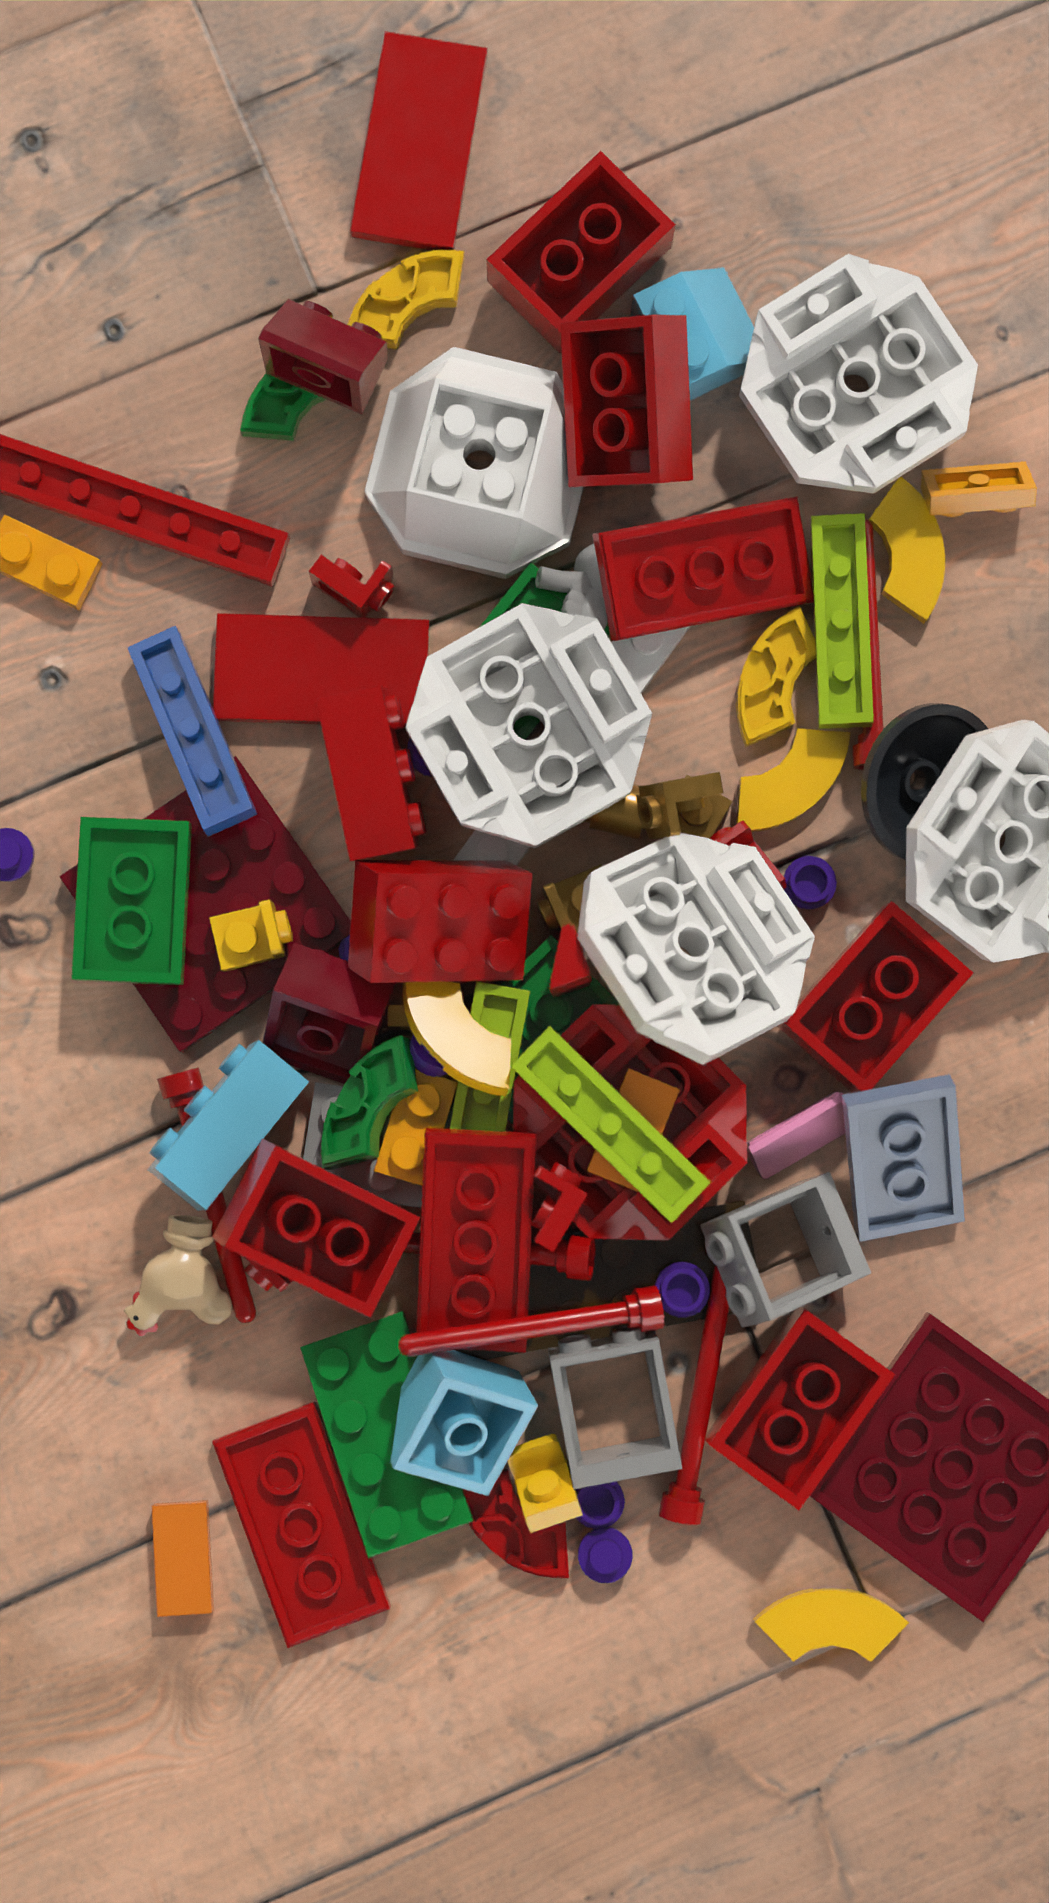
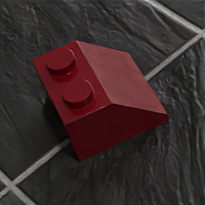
(323, 354)
(324, 1014)

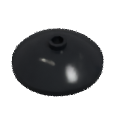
(915, 742)

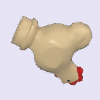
(180, 1279)

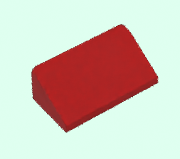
(570, 964)

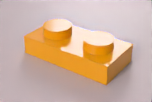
(978, 488)
(46, 563)
(403, 1142)

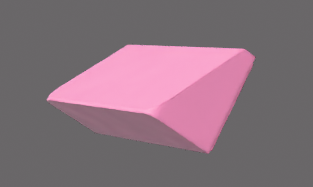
(797, 1136)

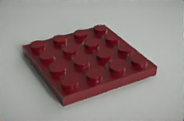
(229, 874)
(948, 1468)

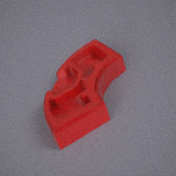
(504, 1531)

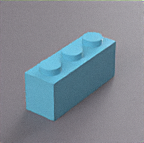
(225, 1124)

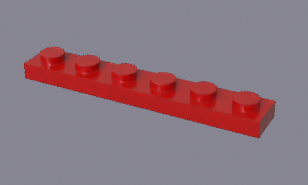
(141, 511)

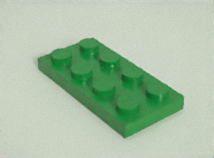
(358, 1394)

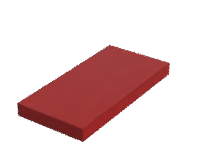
(419, 142)
(703, 568)
(281, 663)
(476, 1229)
(300, 1524)

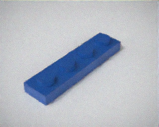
(192, 731)

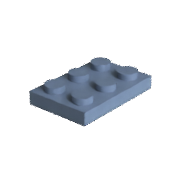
(904, 1157)

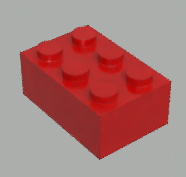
(580, 250)
(627, 400)
(370, 772)
(439, 920)
(875, 999)
(315, 1228)
(798, 1407)

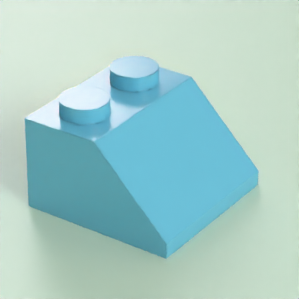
(716, 324)
(460, 1419)

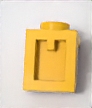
(251, 935)
(544, 1483)

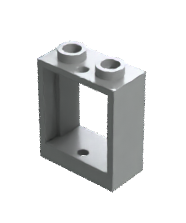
(834, 1253)
(626, 1459)

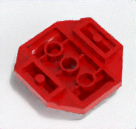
(703, 1125)

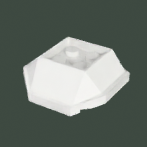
(866, 325)
(465, 516)
(542, 668)
(953, 856)
(730, 918)

